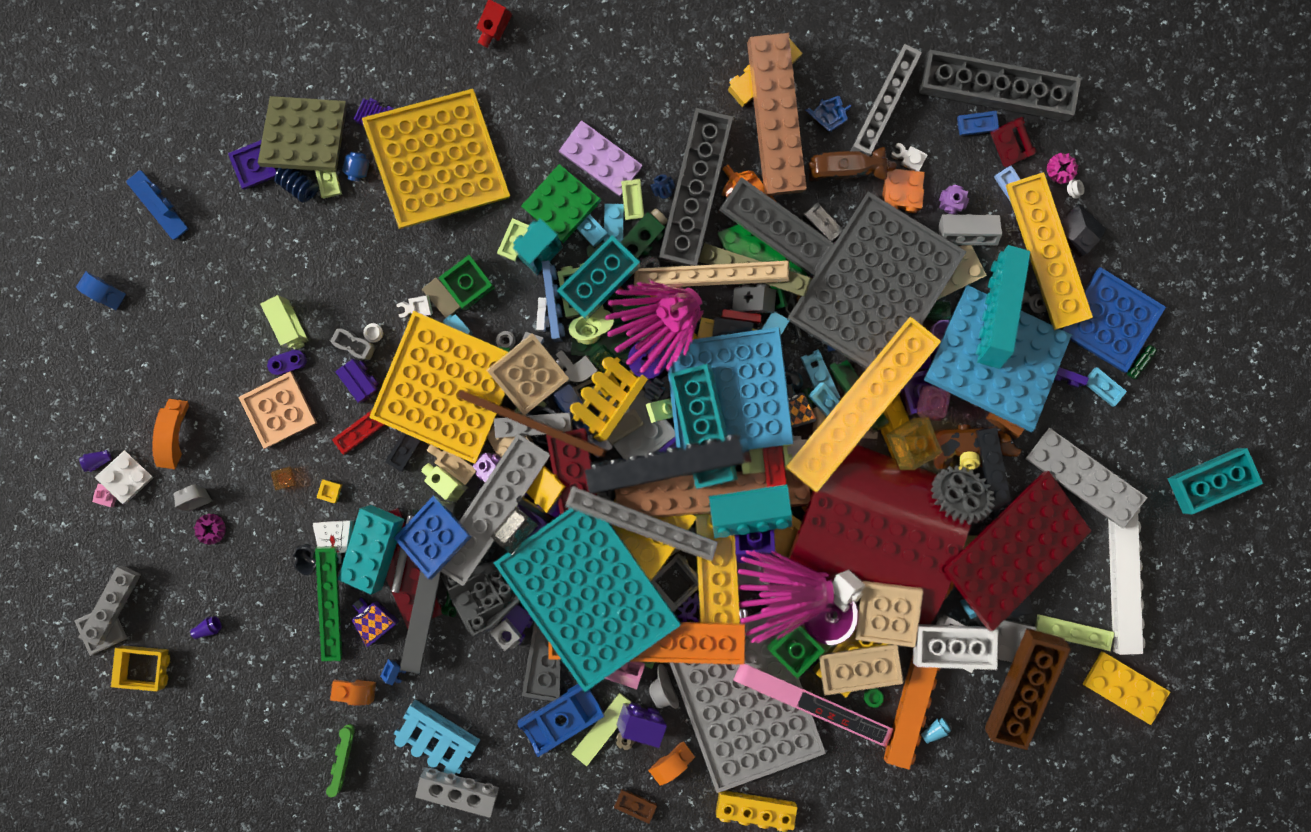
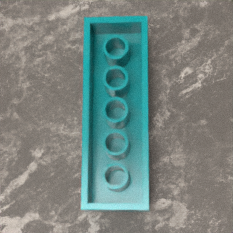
(1003, 307)
(701, 417)

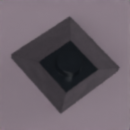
(1082, 230)

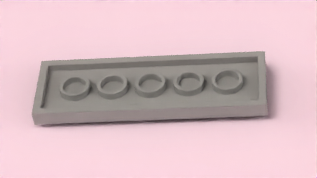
(1086, 478)

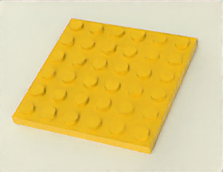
(435, 158)
(426, 382)

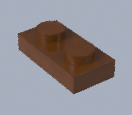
(635, 806)

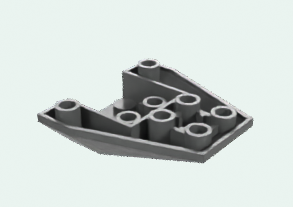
(482, 599)

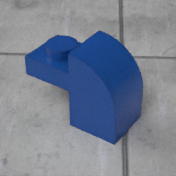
(100, 291)

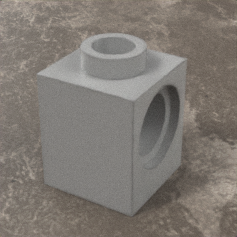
(497, 632)

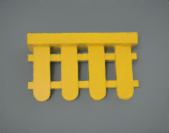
(606, 408)

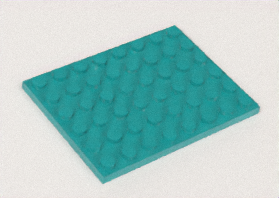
(587, 595)

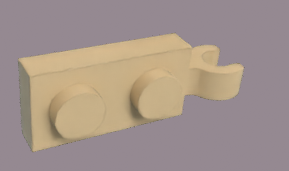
(453, 464)

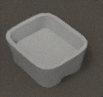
(191, 498)

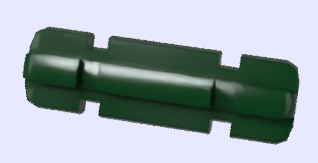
(1142, 362)

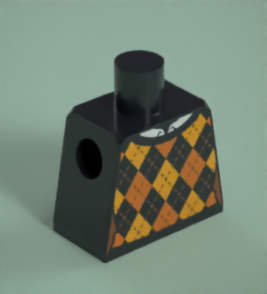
(800, 409)

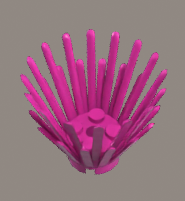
(674, 313)
(803, 594)

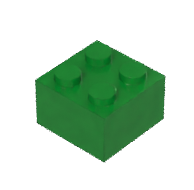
(466, 282)
(796, 651)

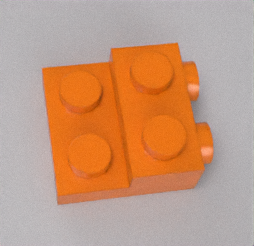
(904, 190)

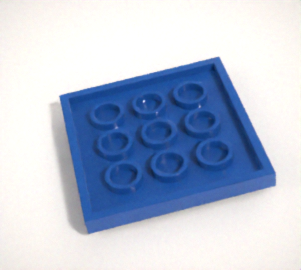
(1119, 321)

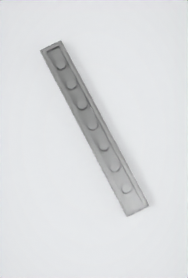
(641, 524)

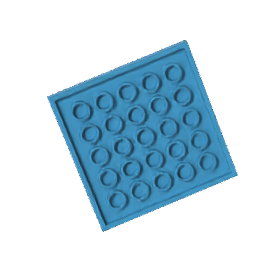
(748, 383)
(1015, 389)

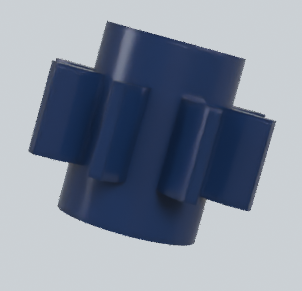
(663, 186)

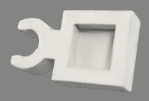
(912, 159)
(418, 304)
(542, 318)

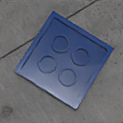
(432, 537)

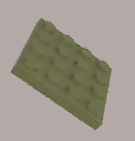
(302, 133)

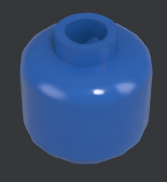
(355, 166)

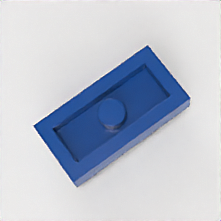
(977, 123)

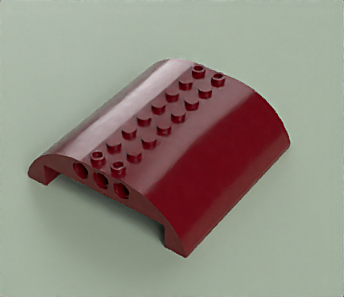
(881, 528)

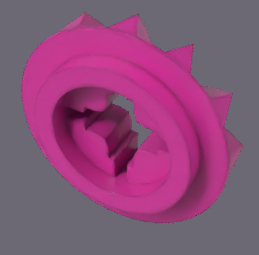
(1054, 165)

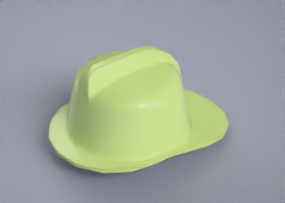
(589, 331)

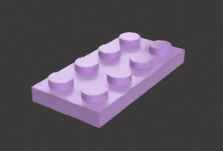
(600, 157)

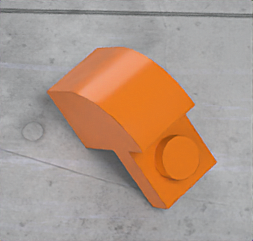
(353, 693)
(672, 765)

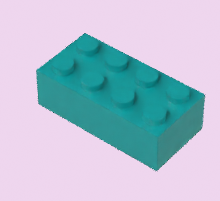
(537, 245)
(599, 278)
(1215, 481)
(370, 549)

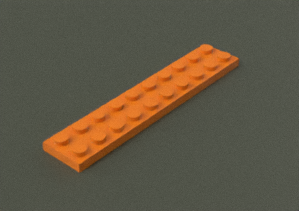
(695, 644)

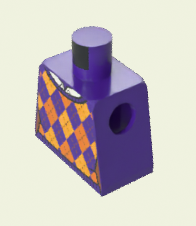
(372, 621)

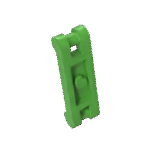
(339, 768)

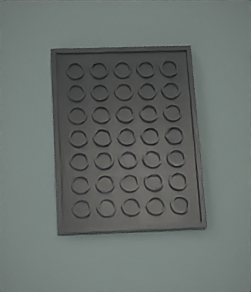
(875, 280)

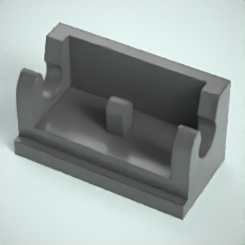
(822, 222)

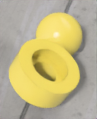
(969, 460)

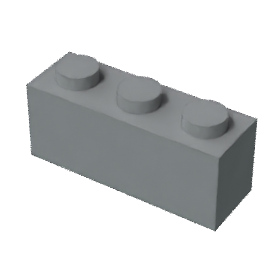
(971, 229)

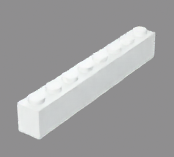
(1126, 587)

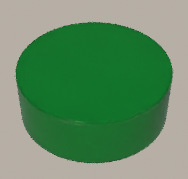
(873, 697)

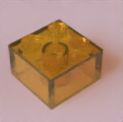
(914, 443)

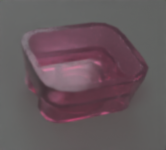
(933, 403)

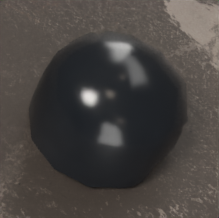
(305, 559)

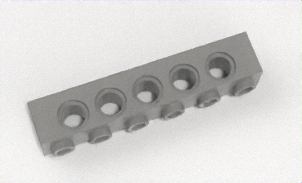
(886, 99)

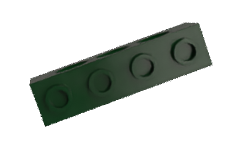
(646, 224)

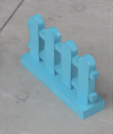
(441, 728)

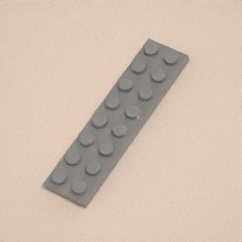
(494, 503)

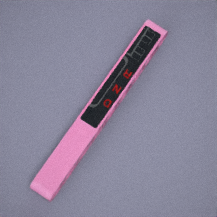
(813, 704)

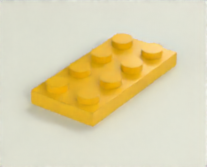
(1126, 688)

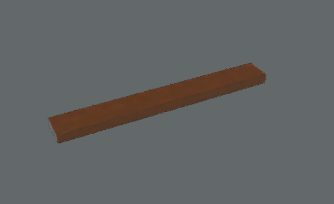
(532, 423)

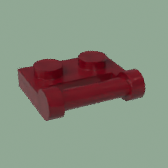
(1007, 144)

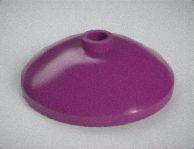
(833, 631)

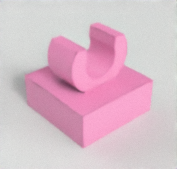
(103, 496)

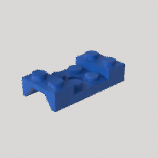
(576, 705)

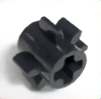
(653, 389)

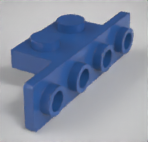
(158, 206)

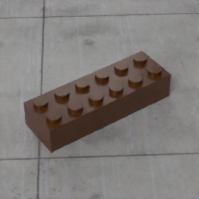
(1027, 688)

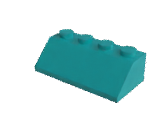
(750, 511)

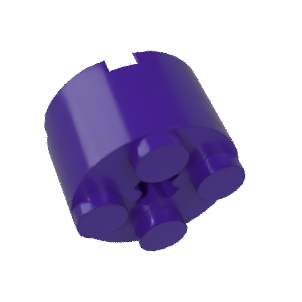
(637, 364)

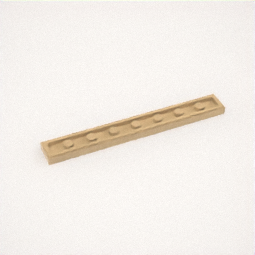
(715, 274)

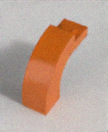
(166, 434)

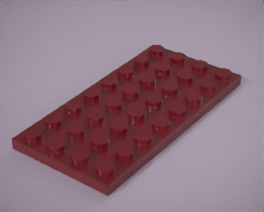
(1017, 550)

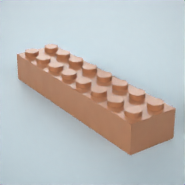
(776, 114)

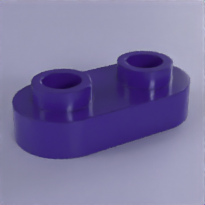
(286, 362)

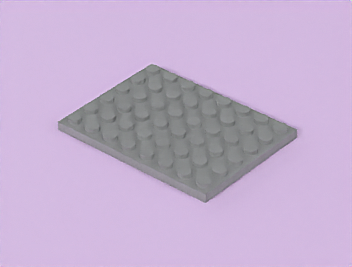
(740, 728)

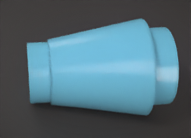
(936, 730)

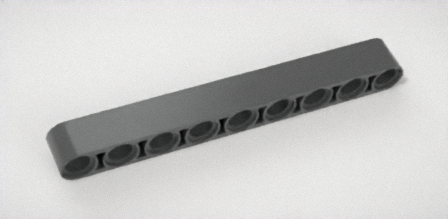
(421, 618)

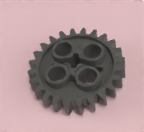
(962, 495)

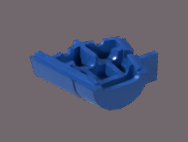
(830, 113)

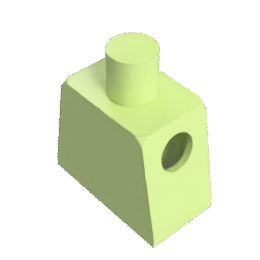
(443, 483)

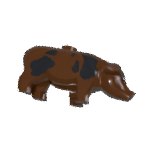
(850, 165)
(964, 439)

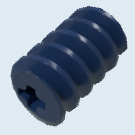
(296, 184)

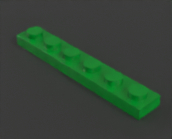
(328, 603)

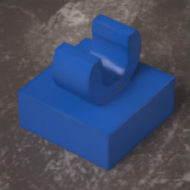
(390, 672)

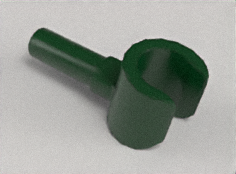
(448, 610)

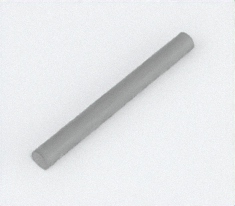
(400, 566)

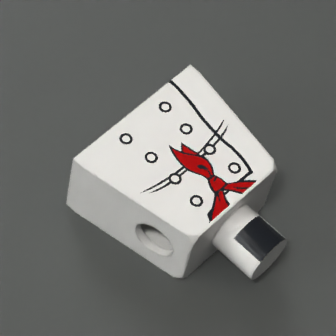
(334, 534)

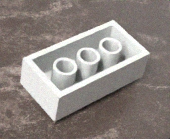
(955, 647)

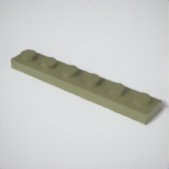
(713, 255)

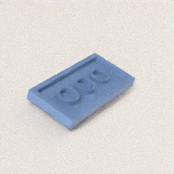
(552, 295)

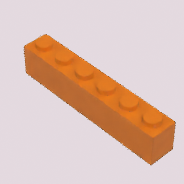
(910, 715)

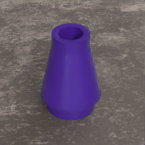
(94, 460)
(207, 627)

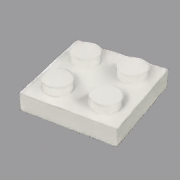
(124, 477)

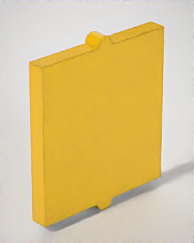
(545, 489)

